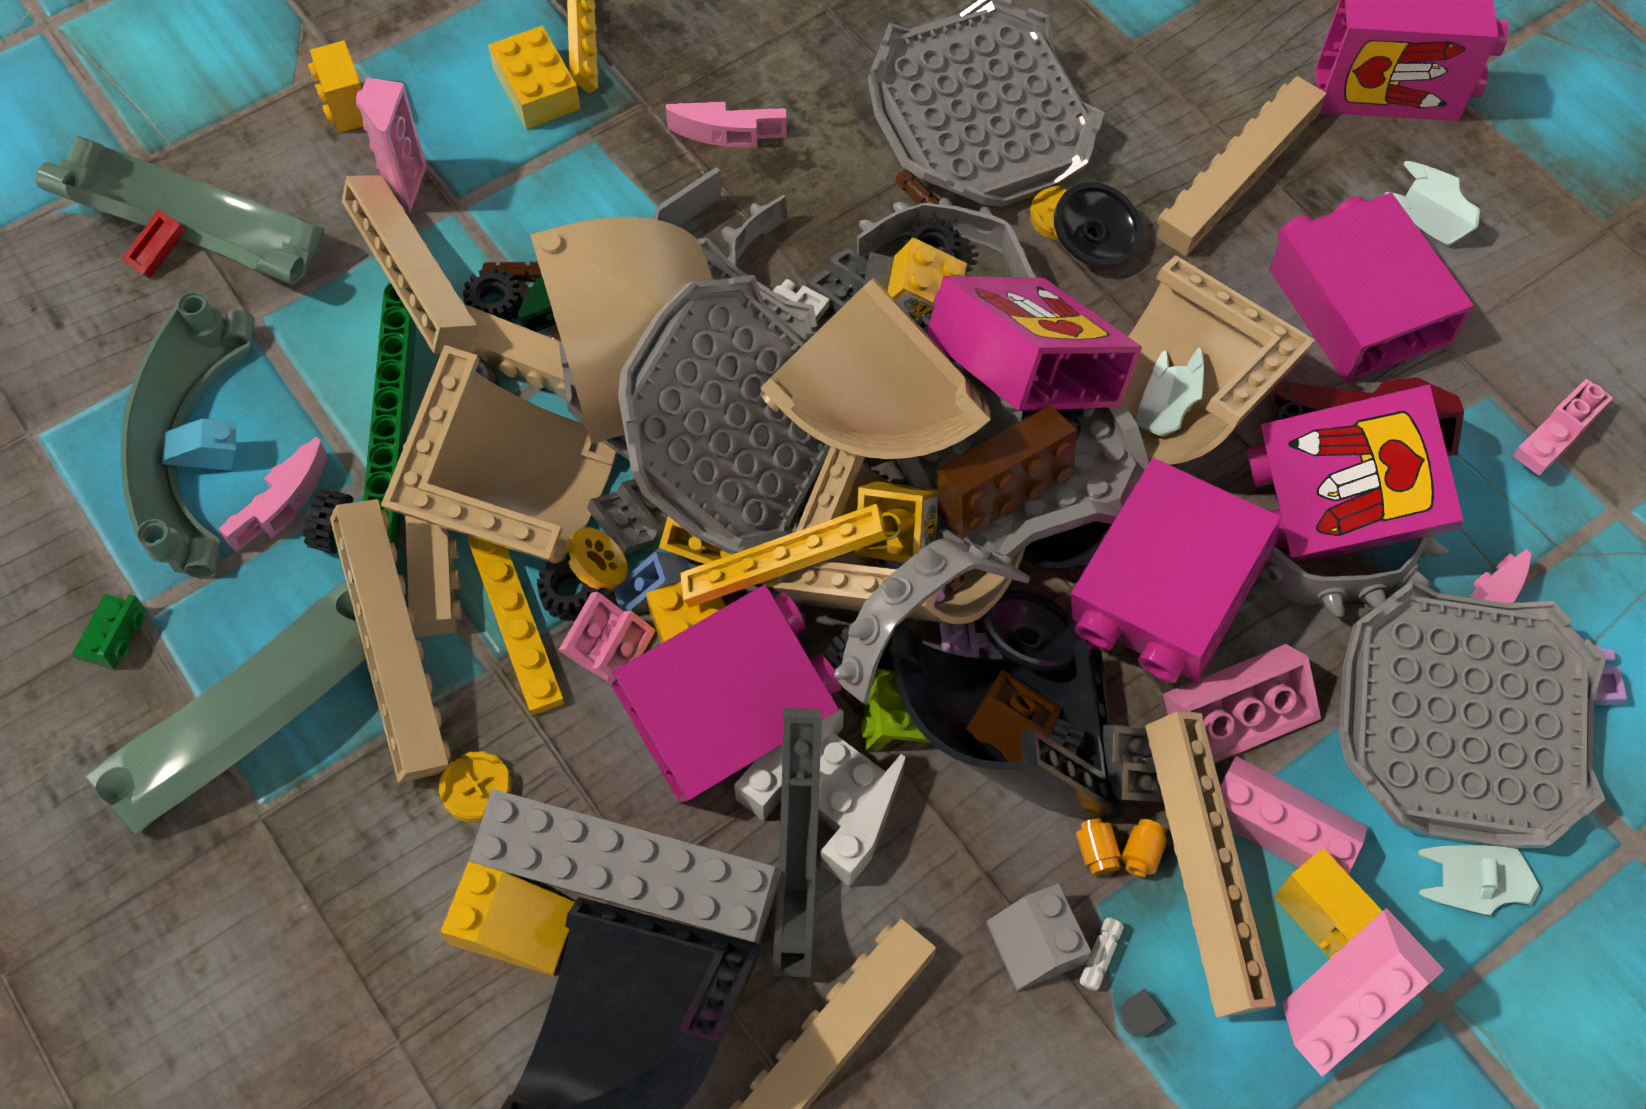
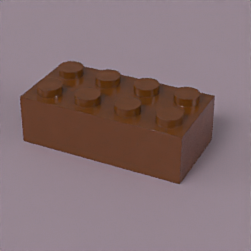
(1006, 471)

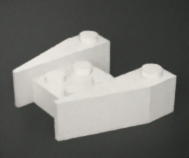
(852, 797)

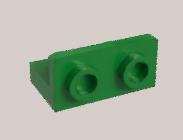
(110, 631)

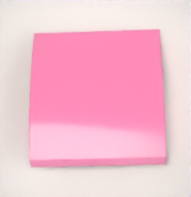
(605, 636)

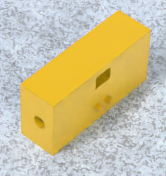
(1326, 903)

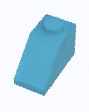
(201, 444)

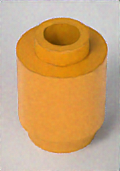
(1098, 847)
(1144, 848)

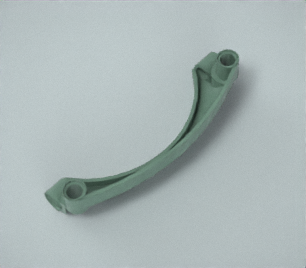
(212, 216)
(178, 368)
(233, 714)

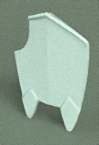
(1438, 204)
(1170, 394)
(1481, 877)

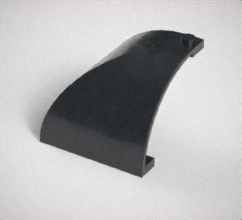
(947, 688)
(633, 1012)

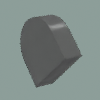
(1141, 1015)

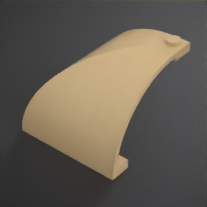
(604, 291)
(1242, 353)
(877, 384)
(496, 464)
(851, 579)

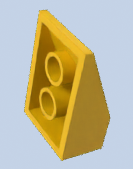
(507, 919)

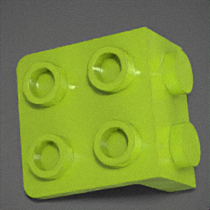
(886, 715)

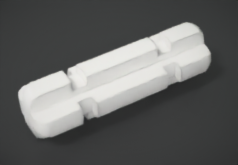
(1101, 954)

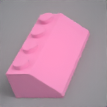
(393, 137)
(1251, 700)
(1286, 818)
(1357, 991)

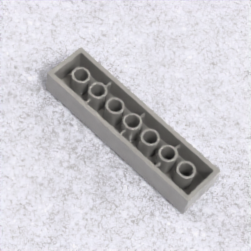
(626, 866)

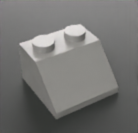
(1038, 938)

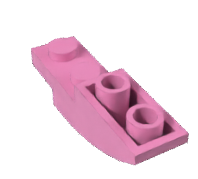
(716, 126)
(1562, 427)
(288, 492)
(1505, 582)

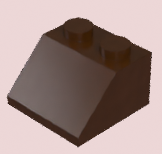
(1009, 710)

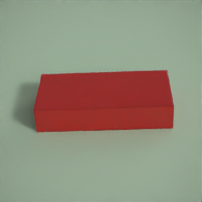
(153, 243)

